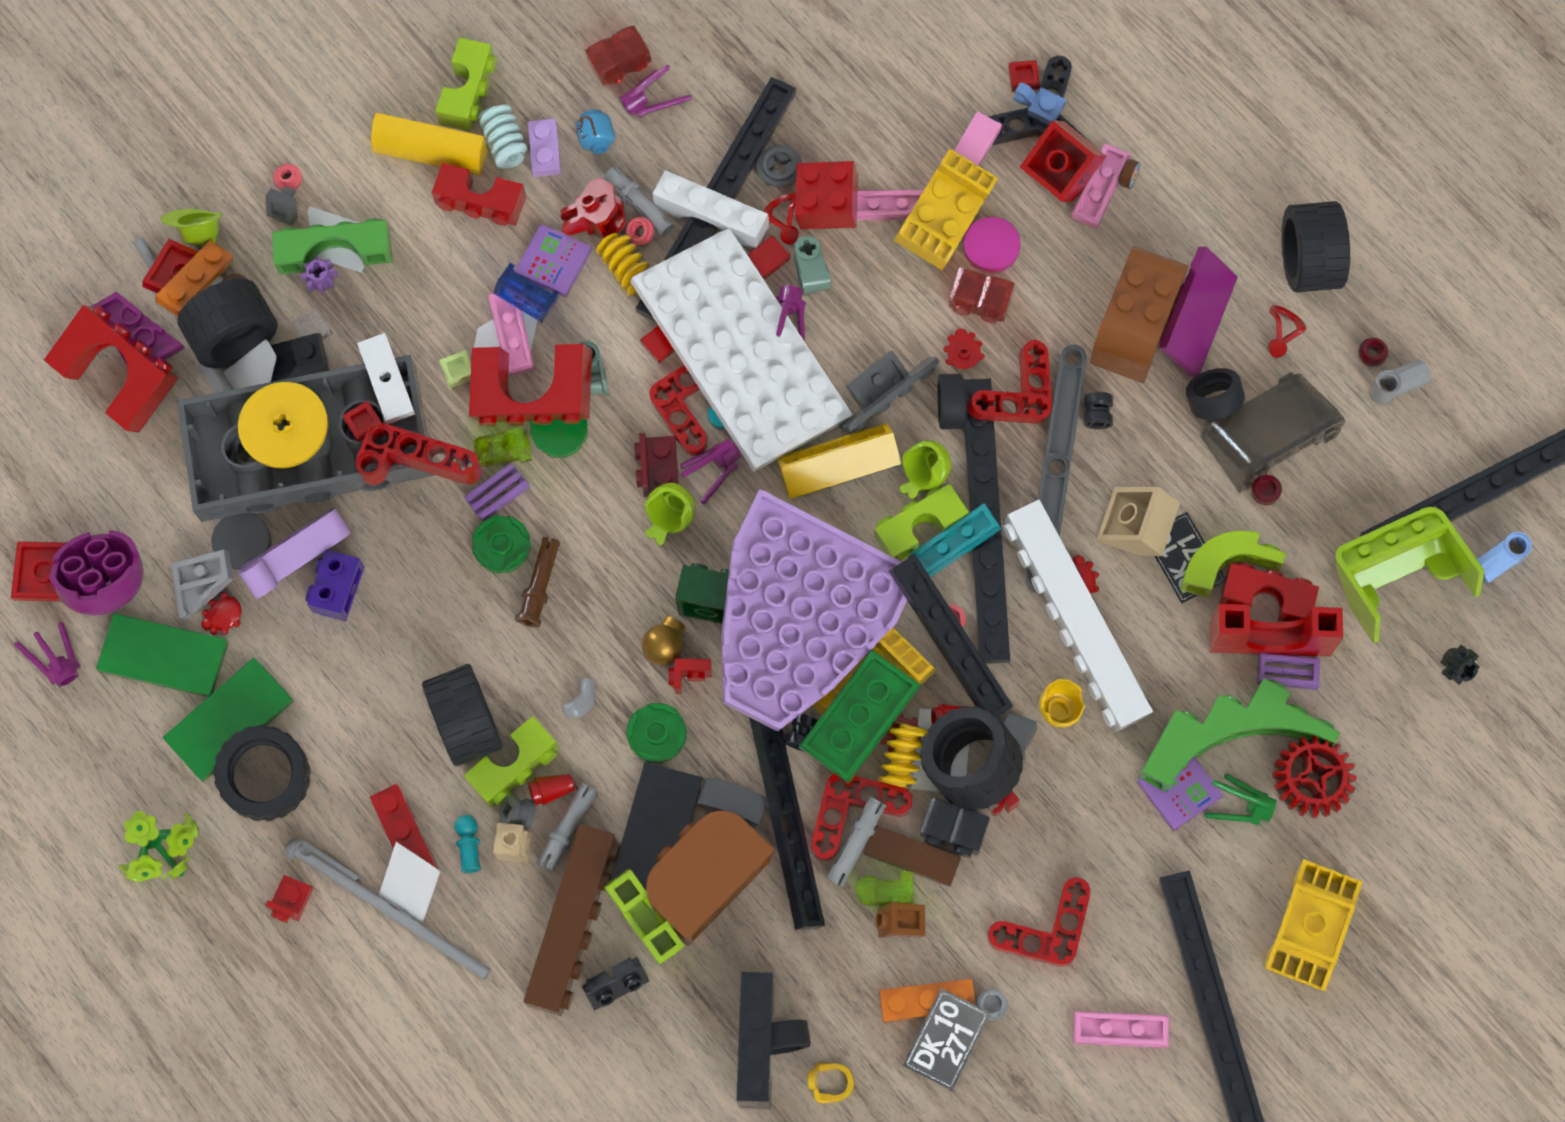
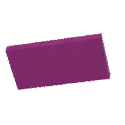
(1198, 311)

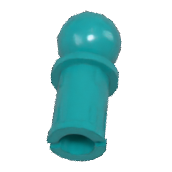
(466, 828)

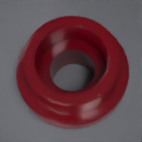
(1373, 344)

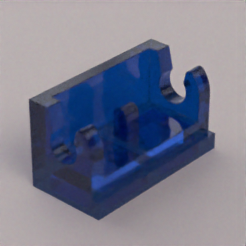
(525, 294)

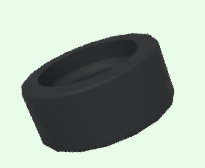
(951, 401)
(1217, 406)
(789, 1036)

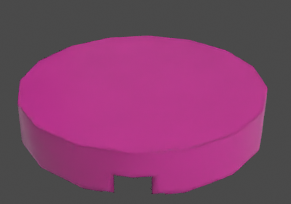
(991, 244)

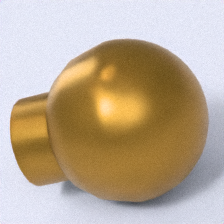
(664, 641)

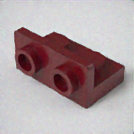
(658, 462)

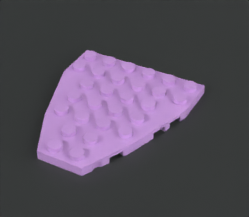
(799, 610)

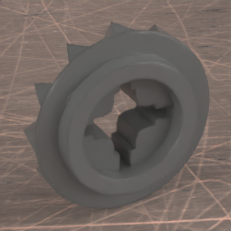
(783, 155)

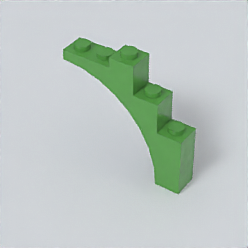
(1229, 721)

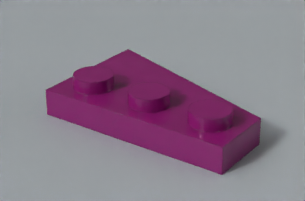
(142, 327)

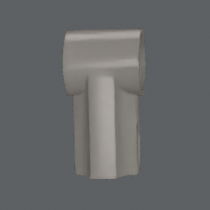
(1400, 381)

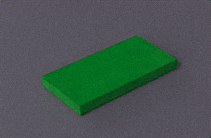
(162, 655)
(243, 701)
(860, 716)

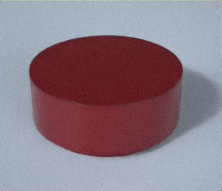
(1266, 490)

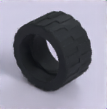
(1315, 246)
(226, 322)
(461, 715)
(955, 732)
(236, 747)

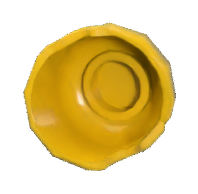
(1061, 703)

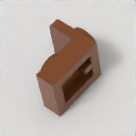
(900, 920)

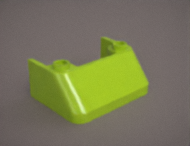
(1400, 549)

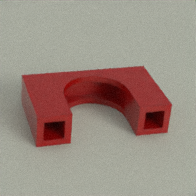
(147, 376)
(565, 400)
(1311, 636)

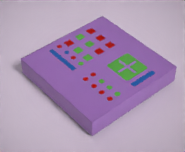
(553, 260)
(1186, 796)

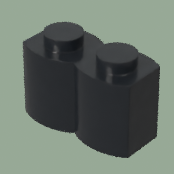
(954, 827)

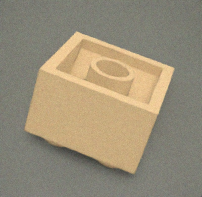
(1139, 520)

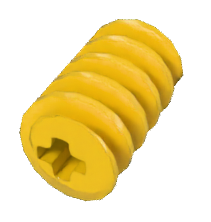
(620, 261)
(903, 755)

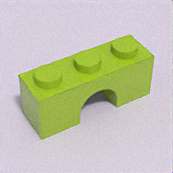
(462, 105)
(940, 508)
(496, 782)
(635, 907)

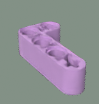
(292, 552)

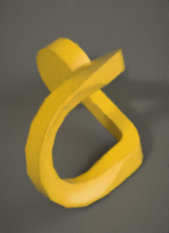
(828, 1098)

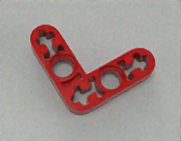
(1028, 396)
(676, 404)
(842, 803)
(1048, 940)

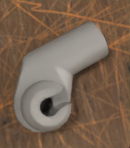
(584, 702)

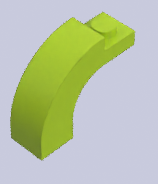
(1224, 550)

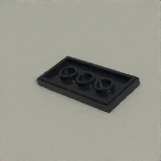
(659, 812)

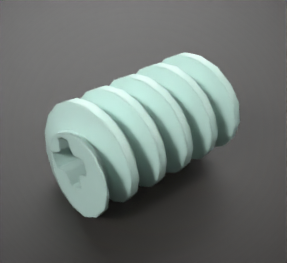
(503, 136)

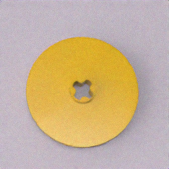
(296, 442)

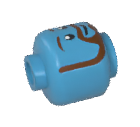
(595, 131)

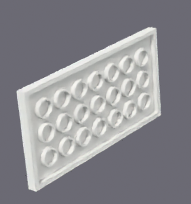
(725, 334)

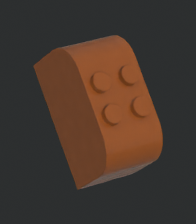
(1138, 314)
(705, 871)

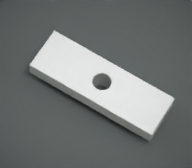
(381, 365)

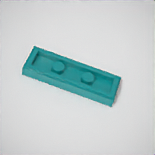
(957, 540)

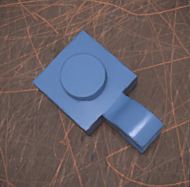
(1043, 106)

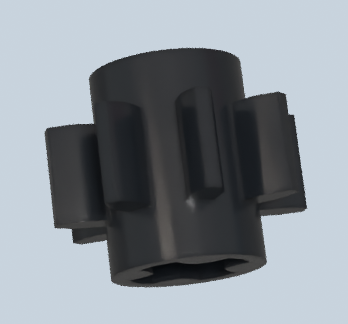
(1460, 664)

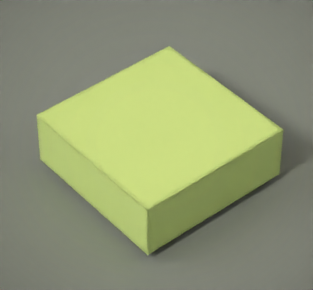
(457, 368)

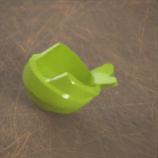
(926, 467)
(670, 511)

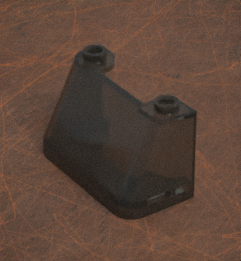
(1271, 429)

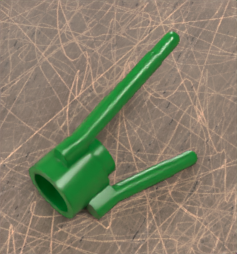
(1258, 803)

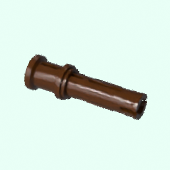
(535, 595)

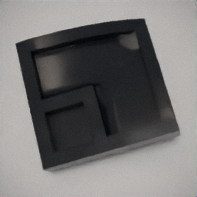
(299, 357)

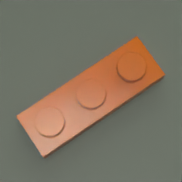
(194, 277)
(917, 1001)

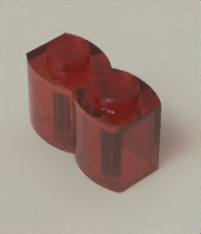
(618, 55)
(981, 295)

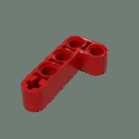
(420, 459)

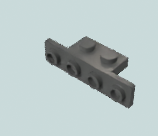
(882, 383)

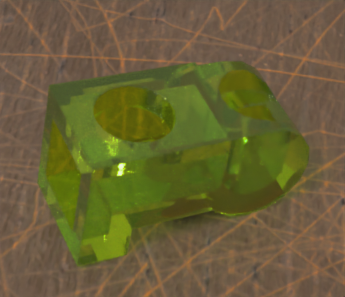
(503, 447)
(879, 892)

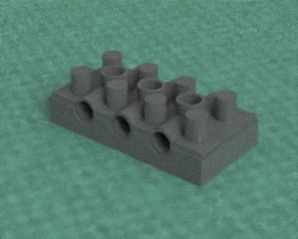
(228, 485)

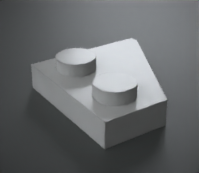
(200, 580)

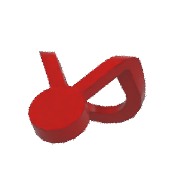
(789, 233)
(1278, 346)

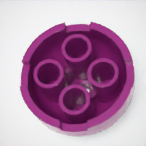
(97, 573)

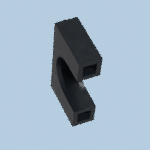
(754, 1046)

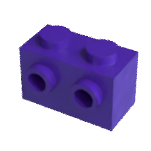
(335, 585)

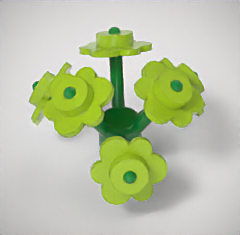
(145, 833)

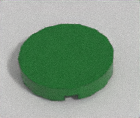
(559, 438)
(501, 544)
(656, 733)

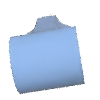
(1500, 557)

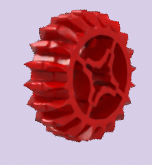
(1317, 789)

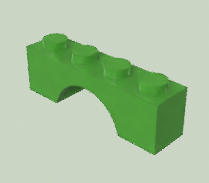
(298, 246)

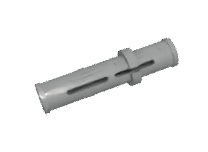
(630, 193)
(565, 830)
(856, 841)

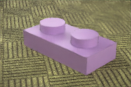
(544, 147)

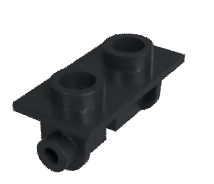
(628, 978)

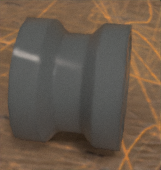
(517, 811)

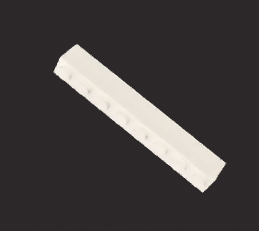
(1077, 616)

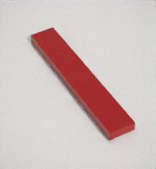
(766, 259)

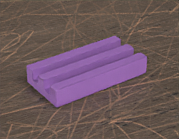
(489, 484)
(1294, 660)

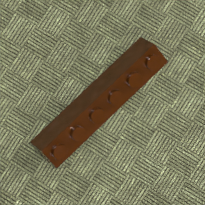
(570, 921)

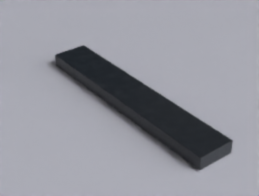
(949, 636)

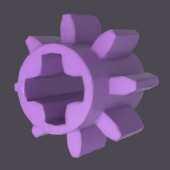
(312, 273)

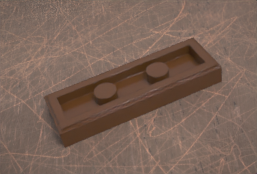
(912, 856)

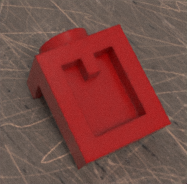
(693, 669)
(289, 899)

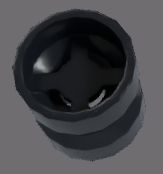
(1098, 410)
(801, 727)

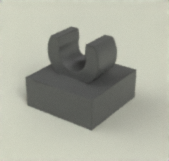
(282, 205)

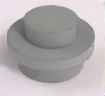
(994, 1003)

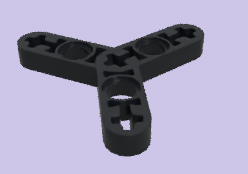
(1033, 126)

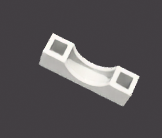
(685, 198)

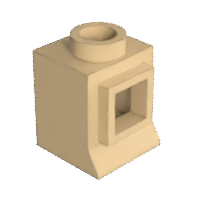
(512, 843)

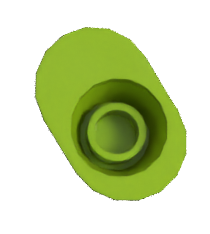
(194, 225)

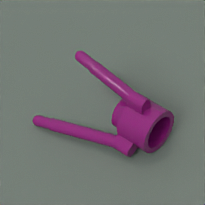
(635, 99)
(790, 301)
(722, 455)
(61, 670)

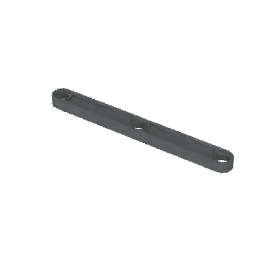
(1061, 438)

